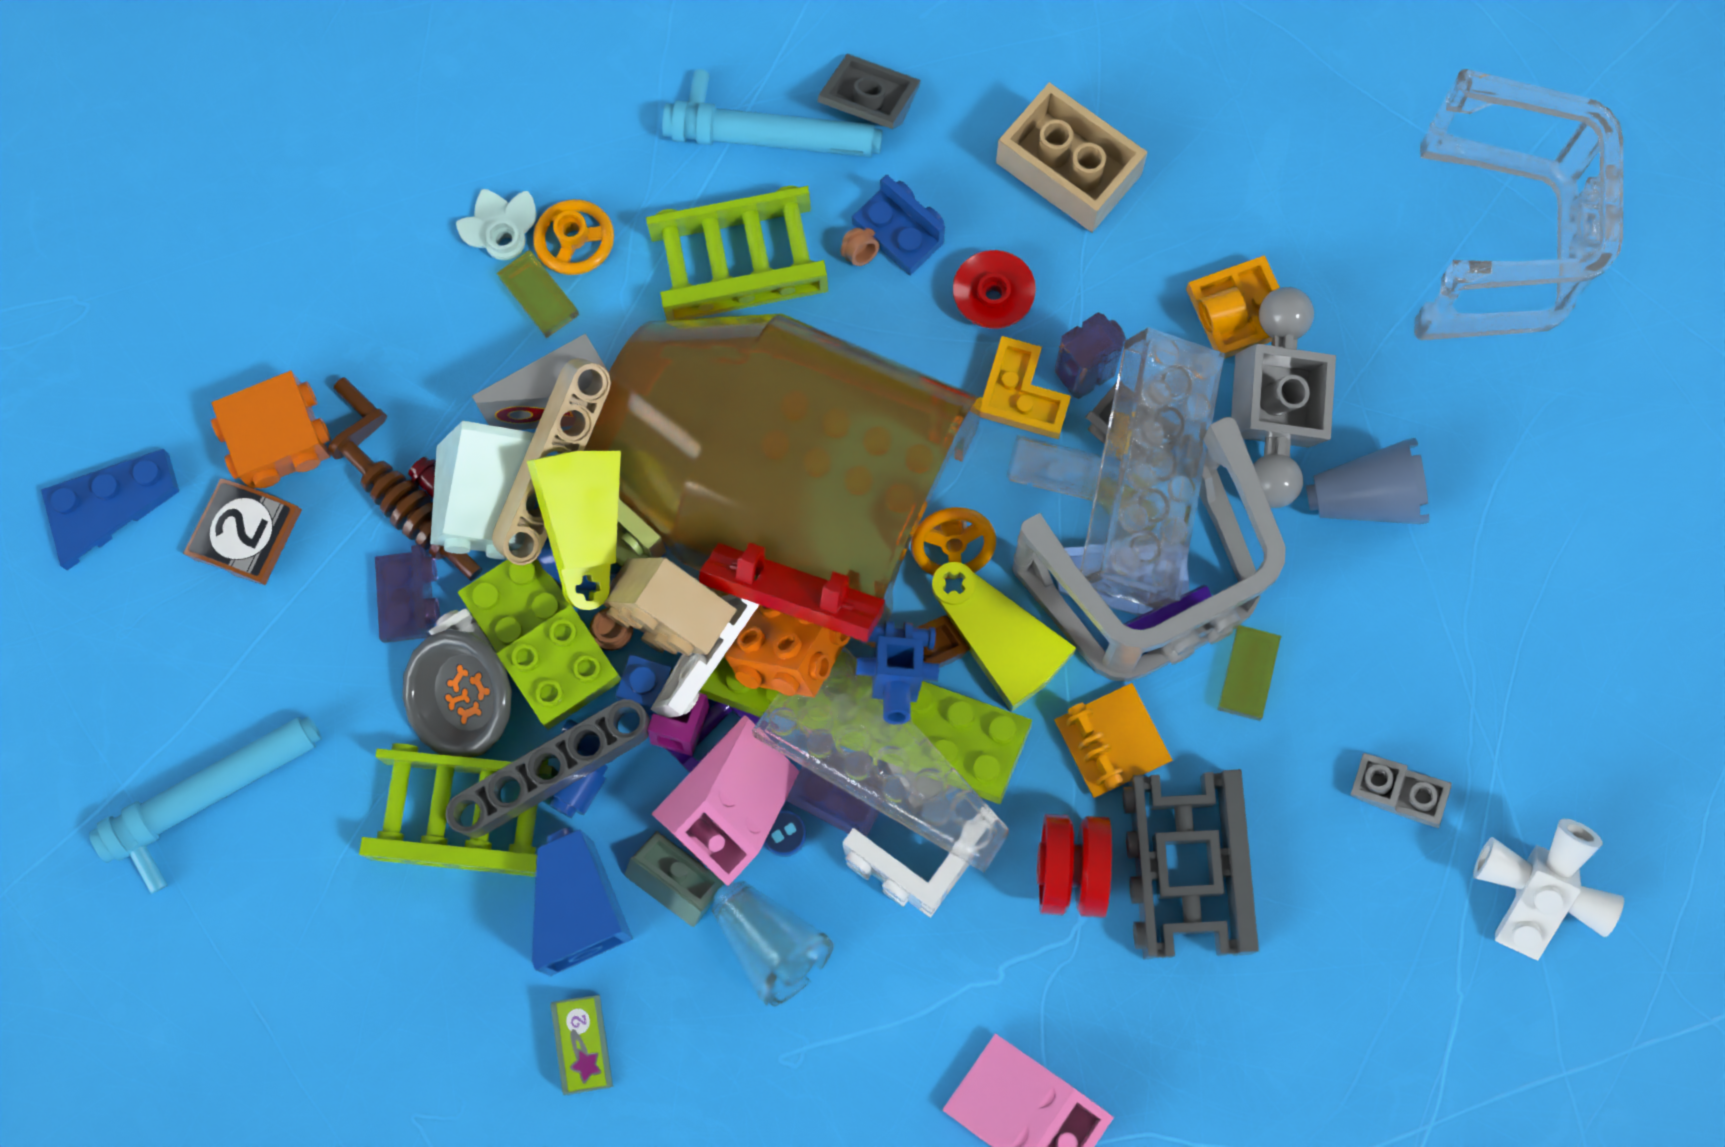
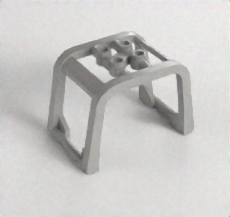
(1184, 633)

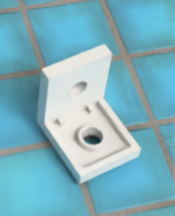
(899, 881)

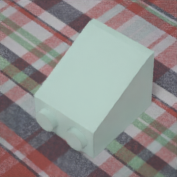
(472, 484)

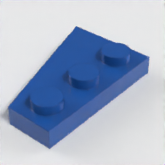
(100, 503)

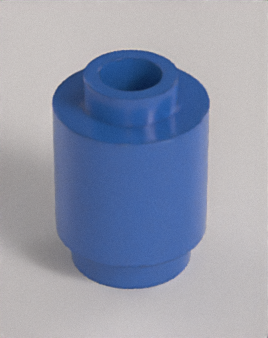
(580, 794)

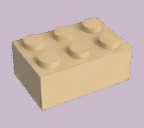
(1070, 157)
(667, 606)

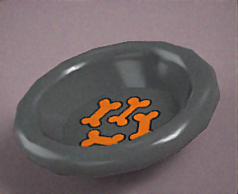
(456, 694)

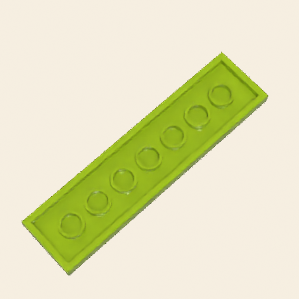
(970, 734)

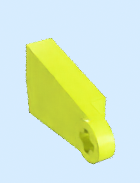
(580, 516)
(1003, 638)

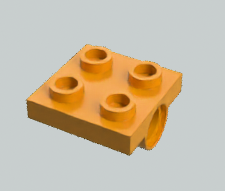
(1231, 303)

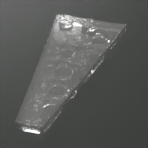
(882, 763)

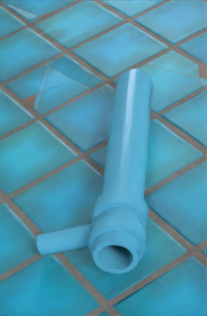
(708, 124)
(144, 821)

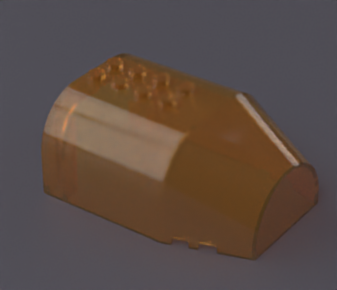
(780, 444)

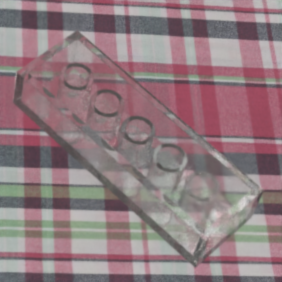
(1151, 468)

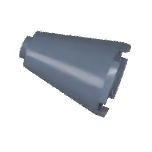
(1374, 487)

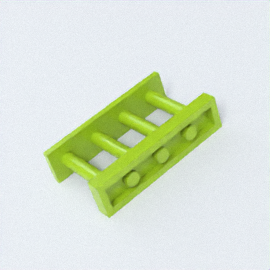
(734, 293)
(433, 847)

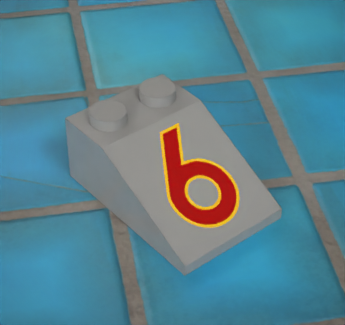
(522, 396)

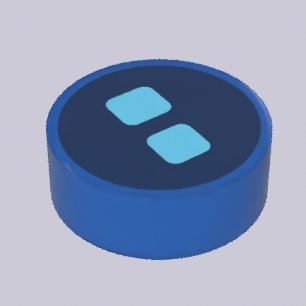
(786, 834)

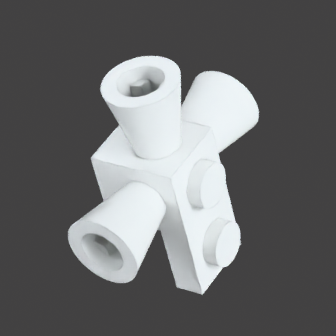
(1548, 888)

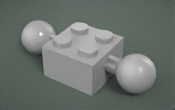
(1283, 393)

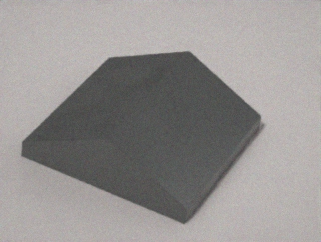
(870, 91)

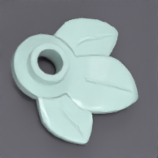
(499, 220)

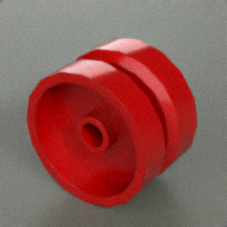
(1077, 865)

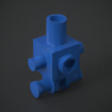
(898, 667)

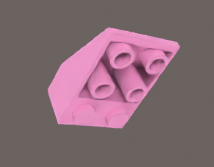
(729, 801)
(1022, 1104)

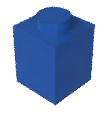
(643, 682)

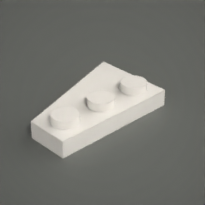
(692, 671)

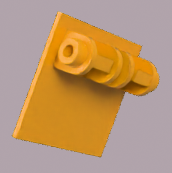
(1112, 740)

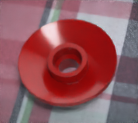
(994, 272)

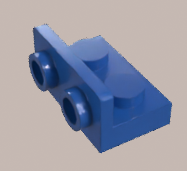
(901, 224)

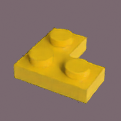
(1013, 399)

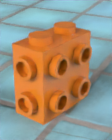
(271, 430)
(784, 653)

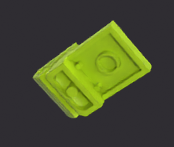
(539, 639)

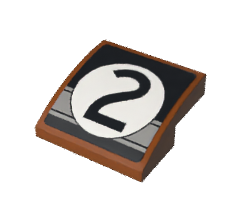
(242, 531)

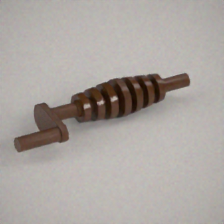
(398, 498)

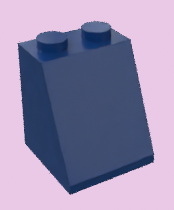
(573, 904)

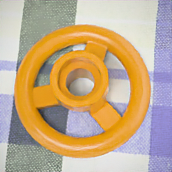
(567, 219)
(952, 536)

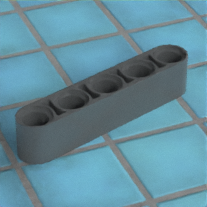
(527, 769)

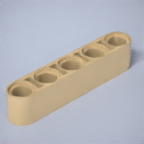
(546, 439)

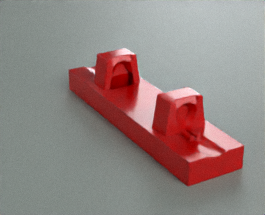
(792, 591)

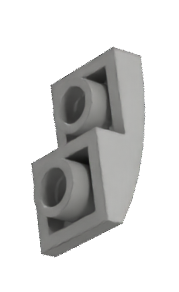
(1400, 790)

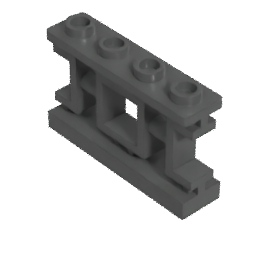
(1226, 862)

